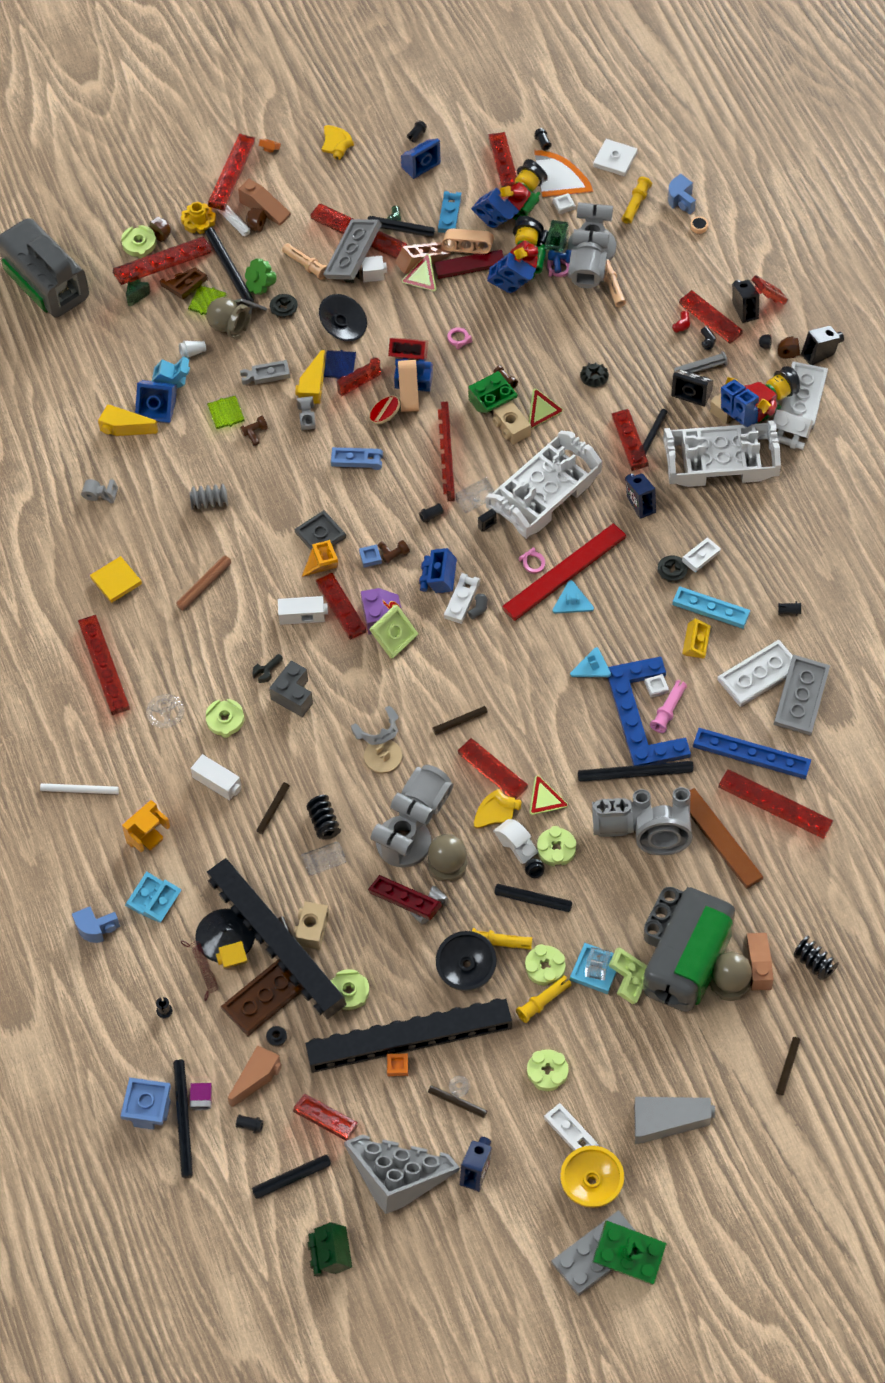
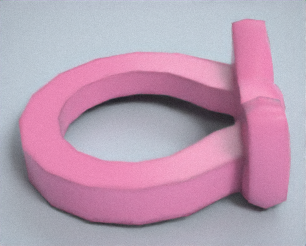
(551, 272)
(468, 339)
(523, 558)

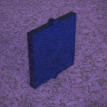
(339, 363)

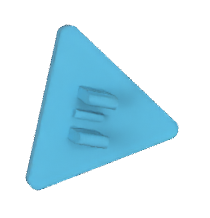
(572, 600)
(592, 666)

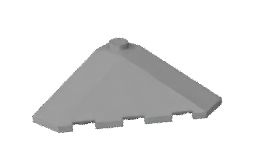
(398, 1174)

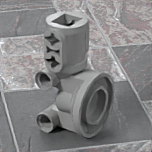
(591, 245)
(416, 804)
(658, 829)

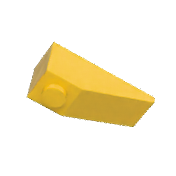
(312, 379)
(125, 423)

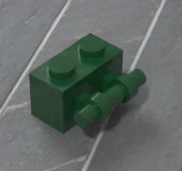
(329, 1249)

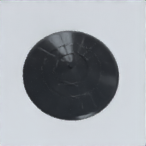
(342, 317)
(222, 929)

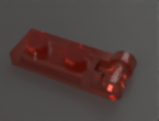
(359, 377)

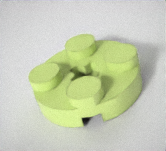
(140, 249)
(224, 727)
(560, 836)
(545, 954)
(357, 982)
(555, 1078)

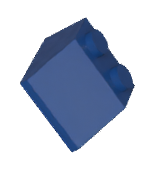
(421, 158)
(156, 400)

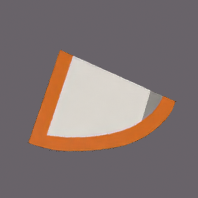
(562, 175)

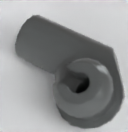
(481, 606)

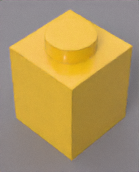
(231, 955)

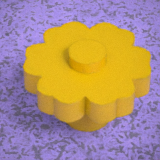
(198, 217)

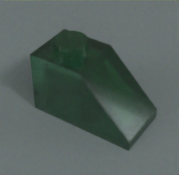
(557, 236)

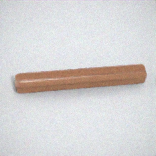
(203, 582)

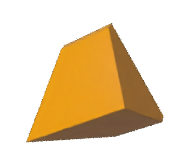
(321, 558)

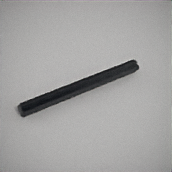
(228, 265)
(635, 771)
(183, 1119)

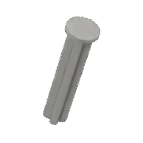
(704, 363)

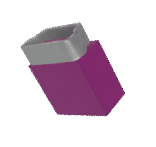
(200, 1096)

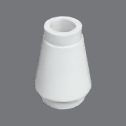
(191, 348)

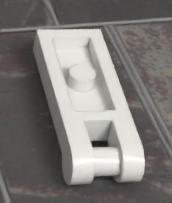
(461, 598)
(568, 1127)

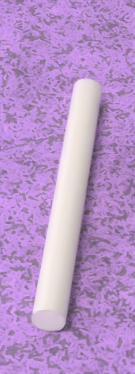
(79, 789)

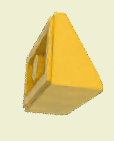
(696, 639)

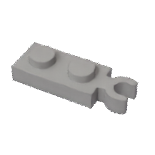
(266, 372)

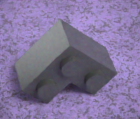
(289, 689)

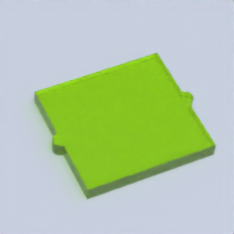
(203, 298)
(226, 412)

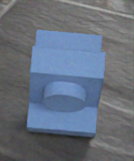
(679, 194)
(92, 928)

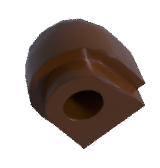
(256, 219)
(161, 228)
(788, 348)

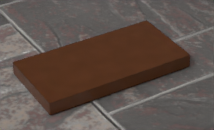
(261, 999)

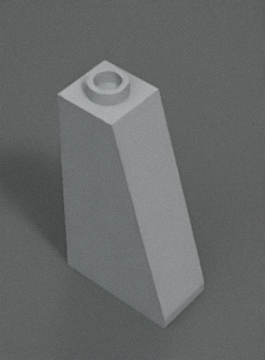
(669, 1116)

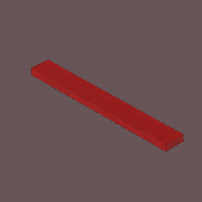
(563, 572)

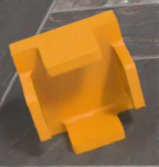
(141, 830)

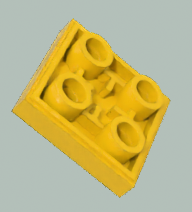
(116, 579)

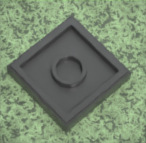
(320, 529)

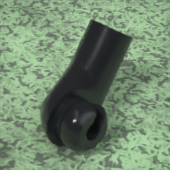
(710, 338)

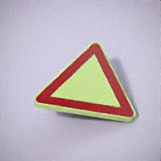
(422, 275)
(542, 408)
(545, 798)

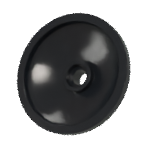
(462, 948)

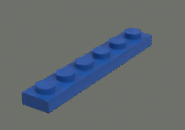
(752, 753)

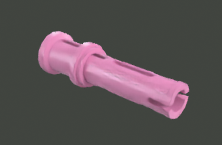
(665, 713)

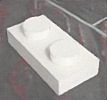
(701, 554)

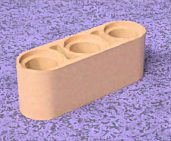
(467, 241)
(408, 385)

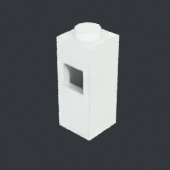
(302, 610)
(216, 777)

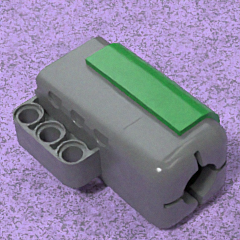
(42, 268)
(686, 945)

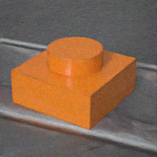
(269, 145)
(397, 1064)

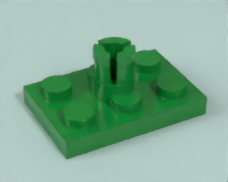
(629, 1252)

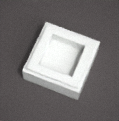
(563, 203)
(656, 685)

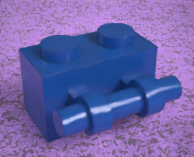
(424, 374)
(438, 571)

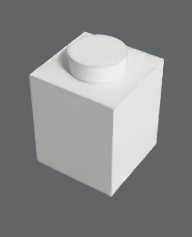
(373, 269)

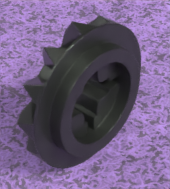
(285, 300)
(596, 380)
(667, 563)

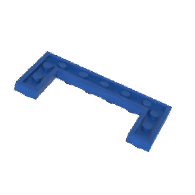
(630, 720)

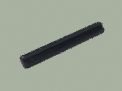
(404, 226)
(533, 897)
(291, 1176)

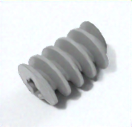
(208, 496)

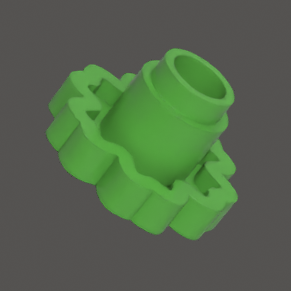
(259, 276)

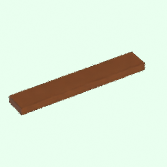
(723, 841)

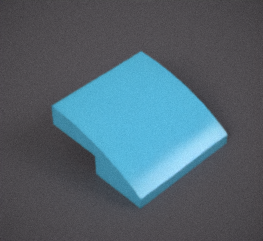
(153, 897)

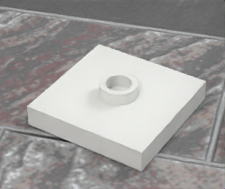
(615, 157)

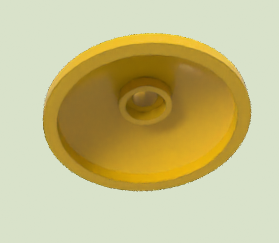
(594, 1164)

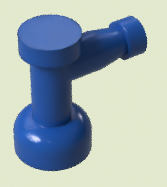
(556, 256)

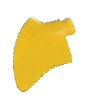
(336, 141)
(495, 809)

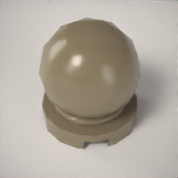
(226, 316)
(447, 858)
(731, 976)

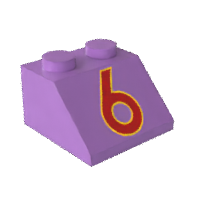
(377, 603)

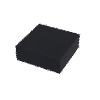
(487, 520)

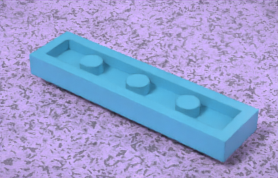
(711, 607)

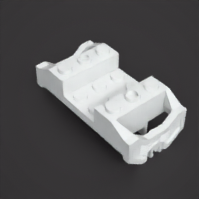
(721, 453)
(545, 484)

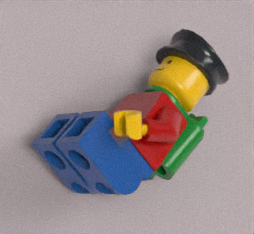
(514, 200)
(523, 260)
(758, 401)

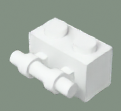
(793, 424)

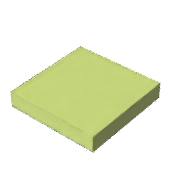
(393, 631)

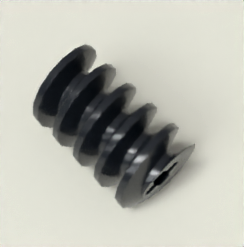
(323, 817)
(814, 959)

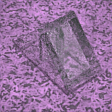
(597, 963)

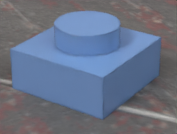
(370, 556)

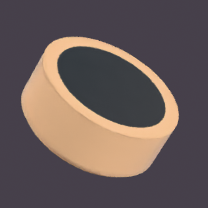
(699, 225)

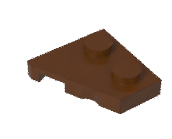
(185, 282)

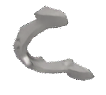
(384, 734)

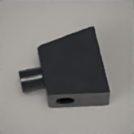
(743, 295)
(821, 344)

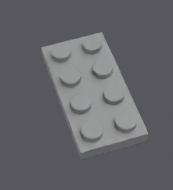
(352, 249)
(801, 695)
(576, 1261)

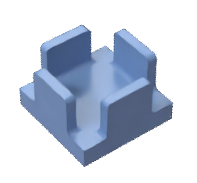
(146, 1103)

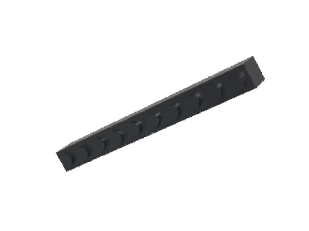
(276, 938)
(408, 1035)

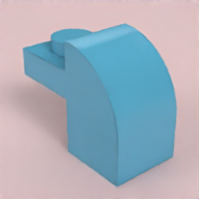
(171, 373)

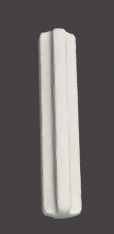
(235, 221)

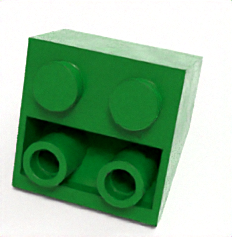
(490, 393)

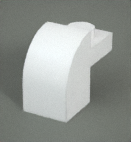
(516, 837)

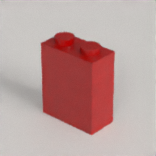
(408, 348)

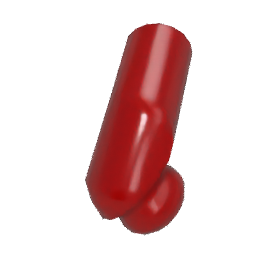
(682, 324)

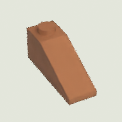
(256, 196)
(411, 255)
(760, 961)
(257, 1073)

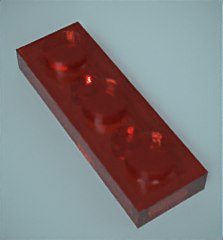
(769, 290)
(325, 1117)

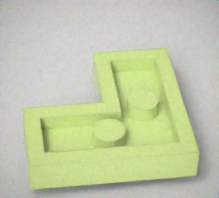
(633, 974)

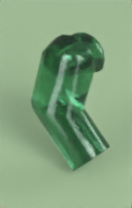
(395, 213)

